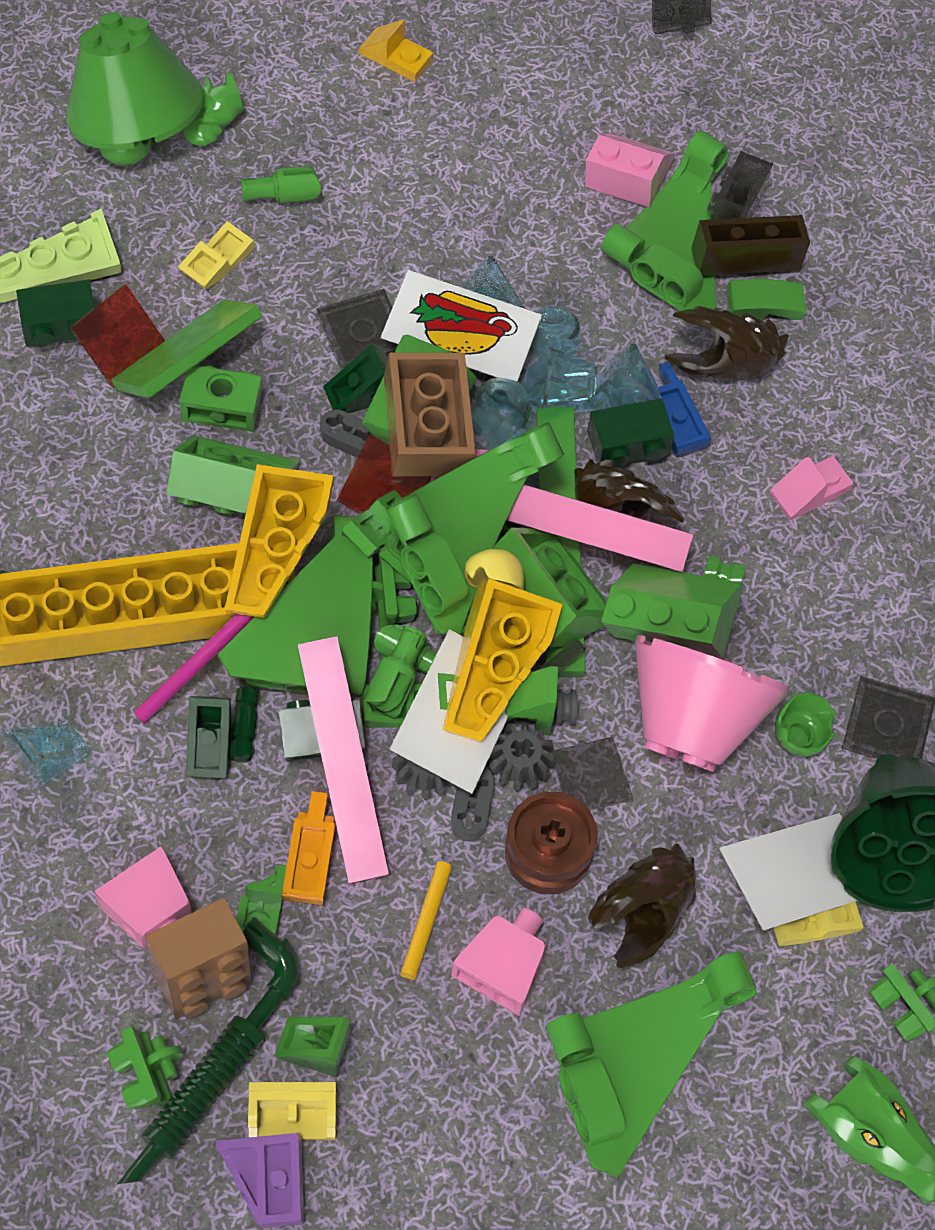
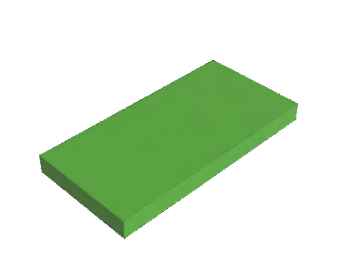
(186, 348)

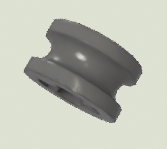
(566, 707)

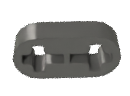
(350, 438)
(480, 804)

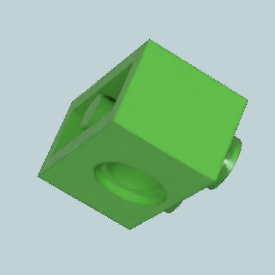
(235, 411)

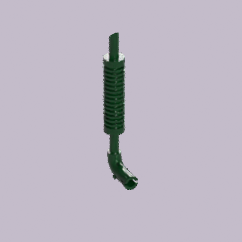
(222, 1061)

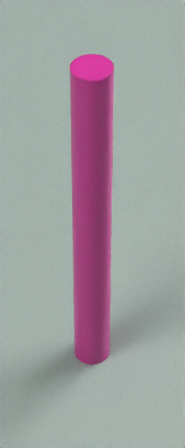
(192, 667)

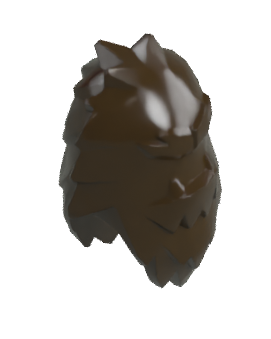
(739, 346)
(620, 490)
(650, 900)

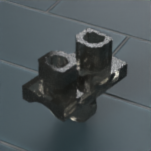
(680, 15)

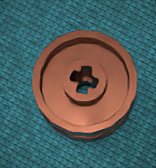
(550, 842)

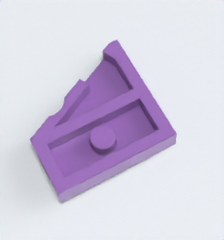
(268, 1176)

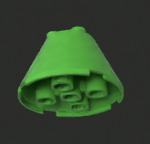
(129, 86)

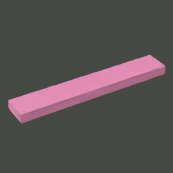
(601, 527)
(343, 760)

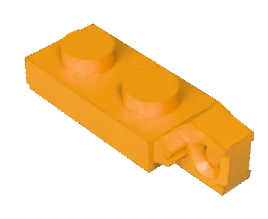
(310, 853)

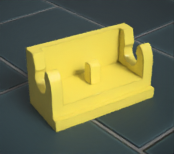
(292, 1108)

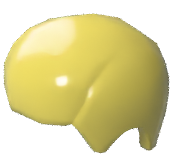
(496, 565)

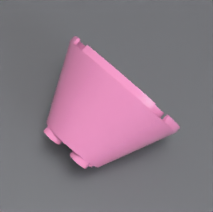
(699, 702)

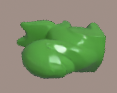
(218, 110)

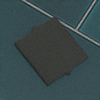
(593, 773)

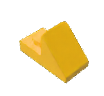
(391, 49)

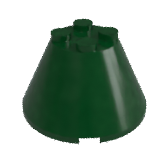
(888, 837)

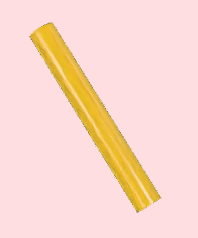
(426, 920)

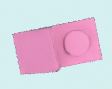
(810, 486)

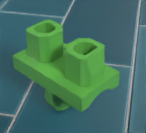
(389, 606)
(894, 987)
(152, 1065)

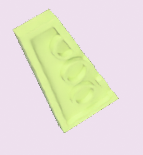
(72, 255)

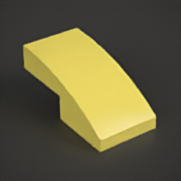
(214, 260)
(820, 926)

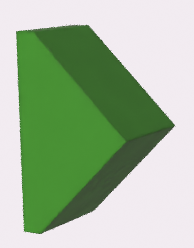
(315, 1042)

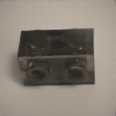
(741, 188)

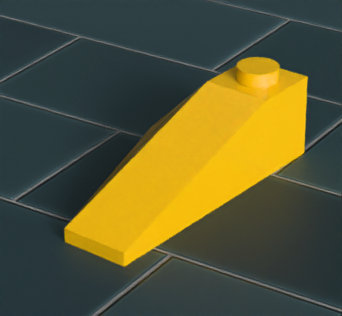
(277, 528)
(498, 649)

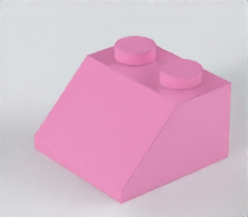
(627, 168)

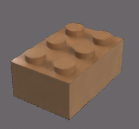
(428, 413)
(200, 959)

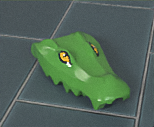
(879, 1129)

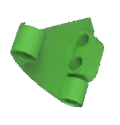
(661, 237)
(463, 516)
(319, 603)
(630, 1057)

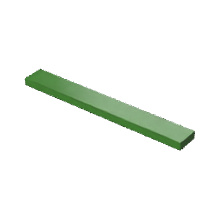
(559, 478)

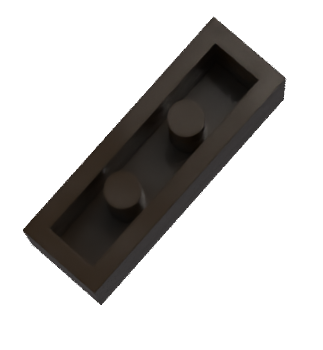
(750, 244)

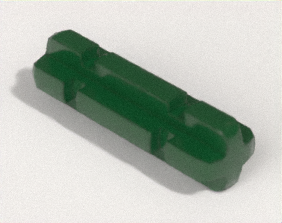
(243, 724)

